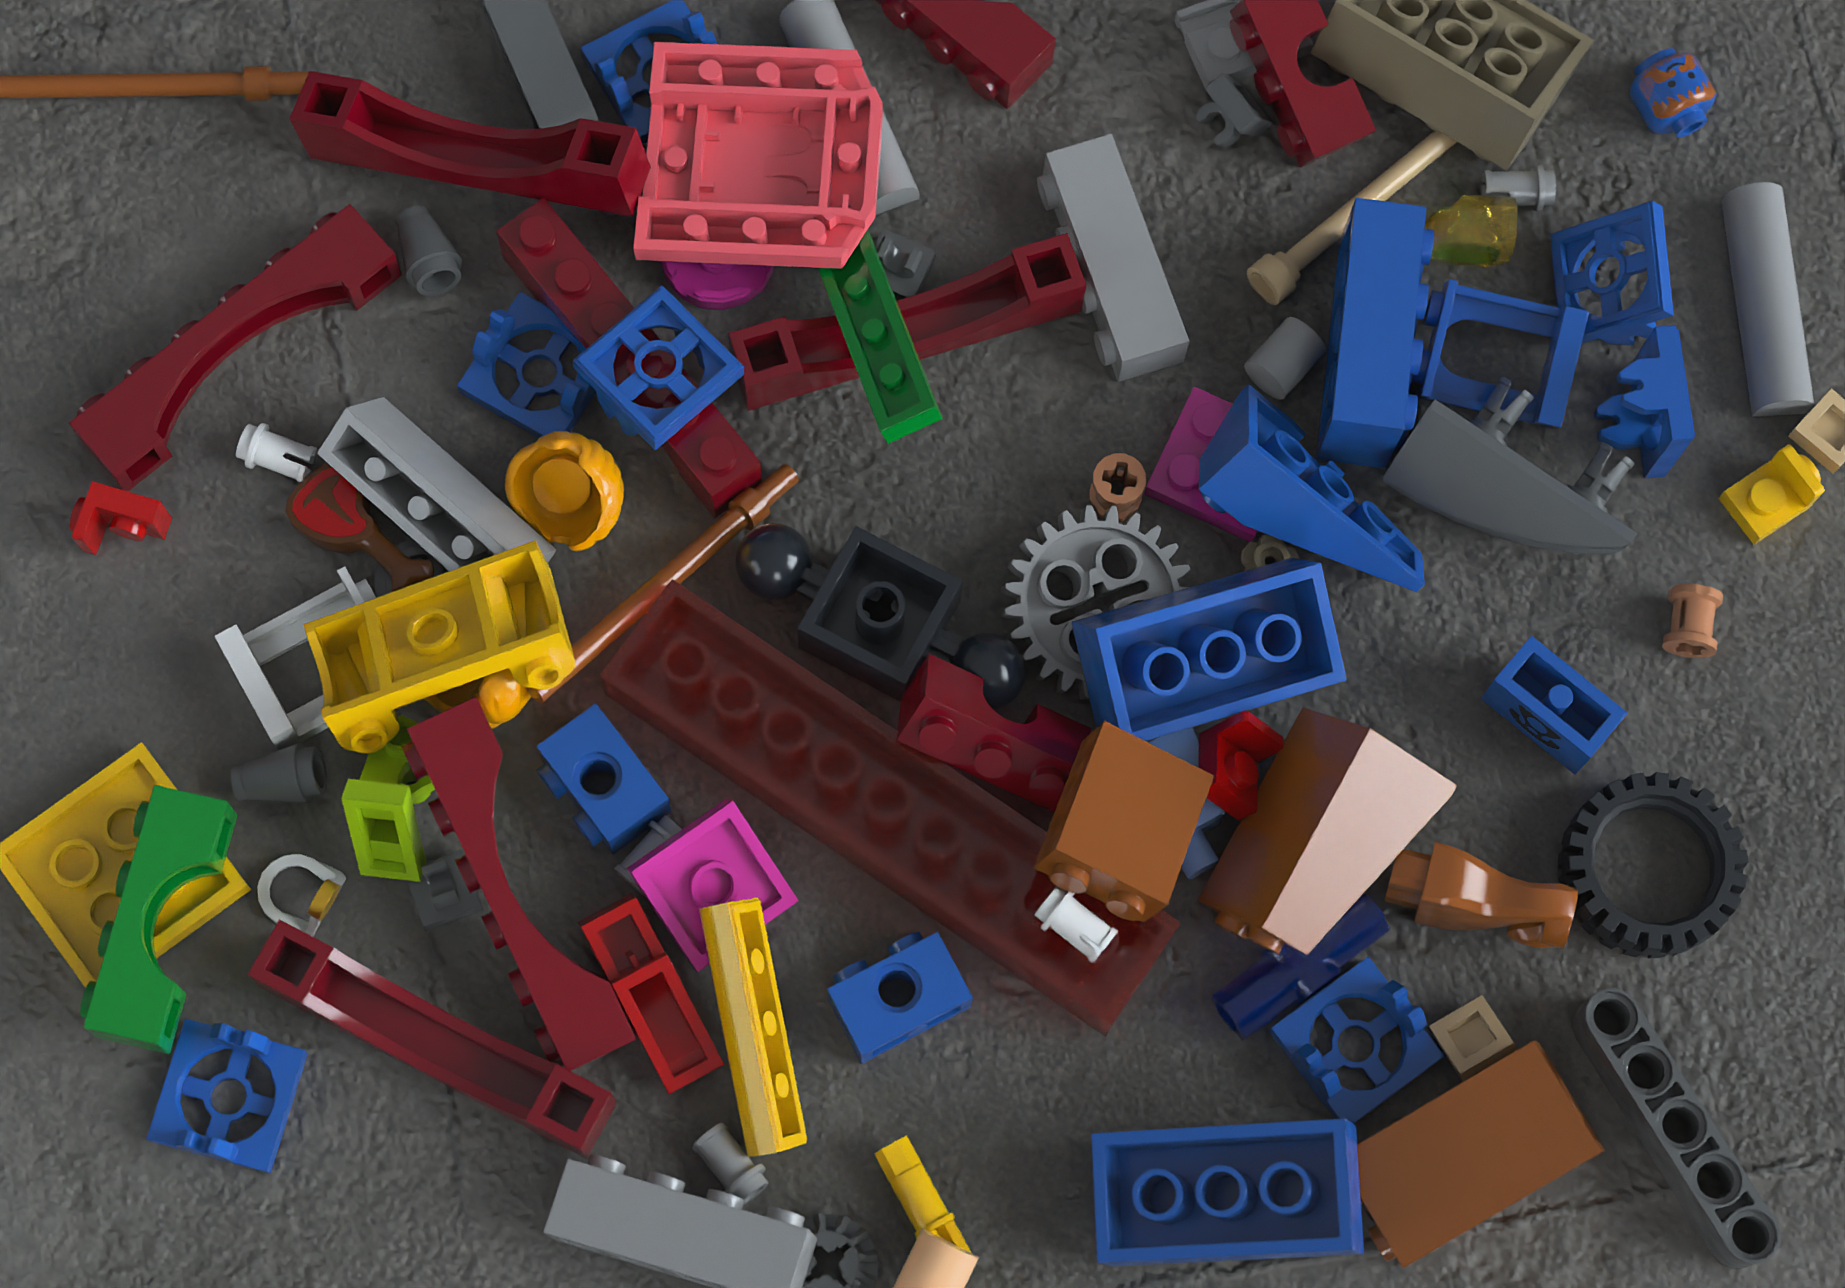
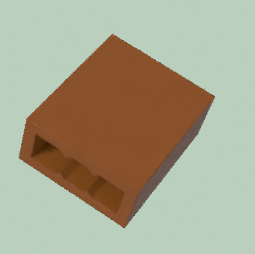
(1123, 823)

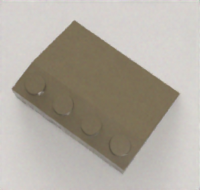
(1458, 65)

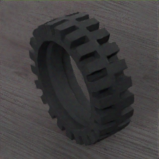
(1705, 820)

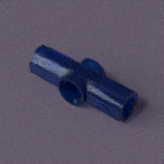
(1292, 976)

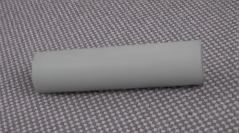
(821, 26)
(1767, 300)

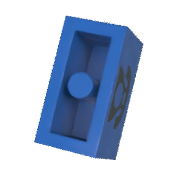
(1553, 705)

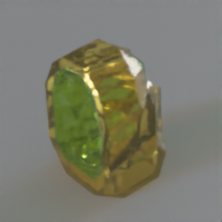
(1475, 231)

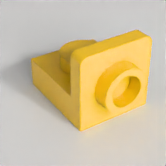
(1773, 494)

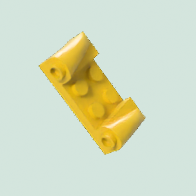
(436, 639)

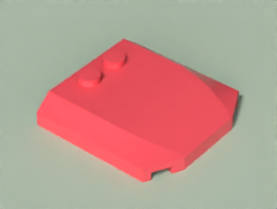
(758, 156)

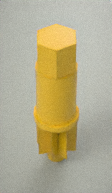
(918, 1192)

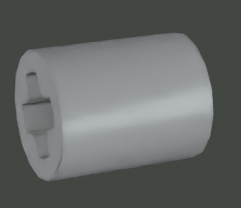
(1285, 358)

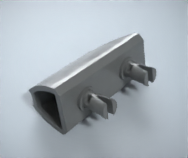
(1481, 483)

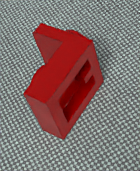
(126, 512)
(1232, 755)

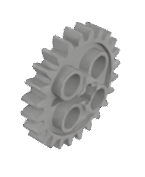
(1078, 554)

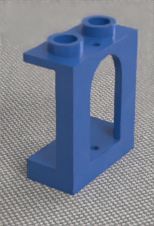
(1459, 303)

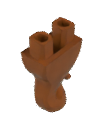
(1466, 894)

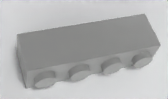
(1116, 257)
(423, 487)
(678, 1232)

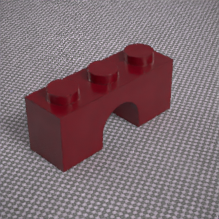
(1311, 116)
(951, 721)

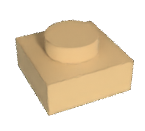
(1823, 432)
(1472, 1038)

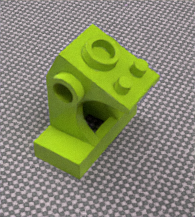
(383, 812)

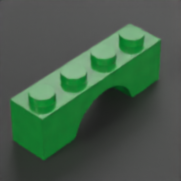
(178, 842)

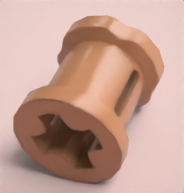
(1134, 484)
(1692, 620)

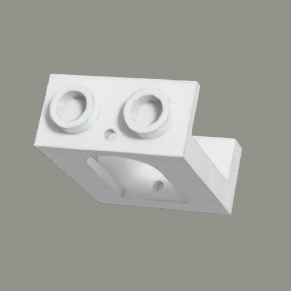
(275, 638)

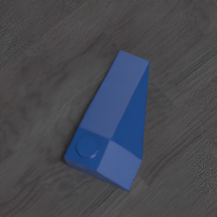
(1278, 488)

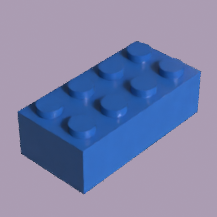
(1374, 332)
(1211, 649)
(1227, 1193)

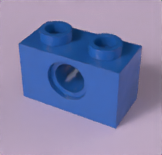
(594, 745)
(873, 1024)

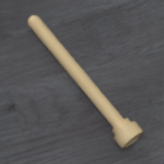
(1276, 274)

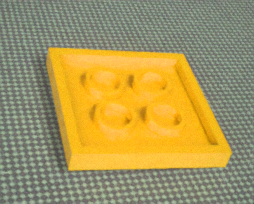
(71, 859)

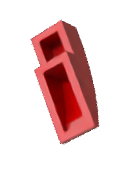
(650, 993)

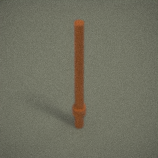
(255, 83)
(744, 511)

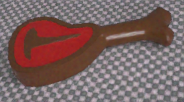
(338, 519)

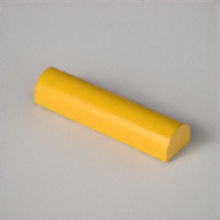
(753, 1027)

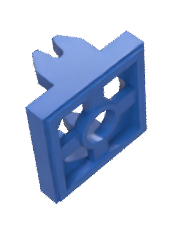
(605, 51)
(1608, 234)
(480, 378)
(1657, 409)
(652, 424)
(196, 1042)
(1319, 1072)

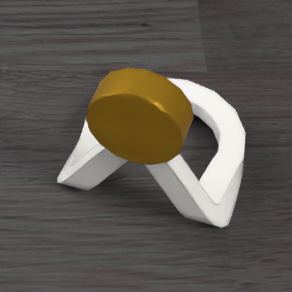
(322, 901)

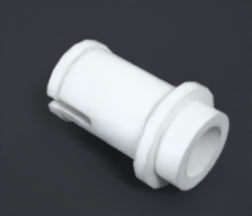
(273, 452)
(1075, 923)

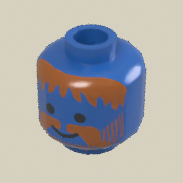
(1672, 93)

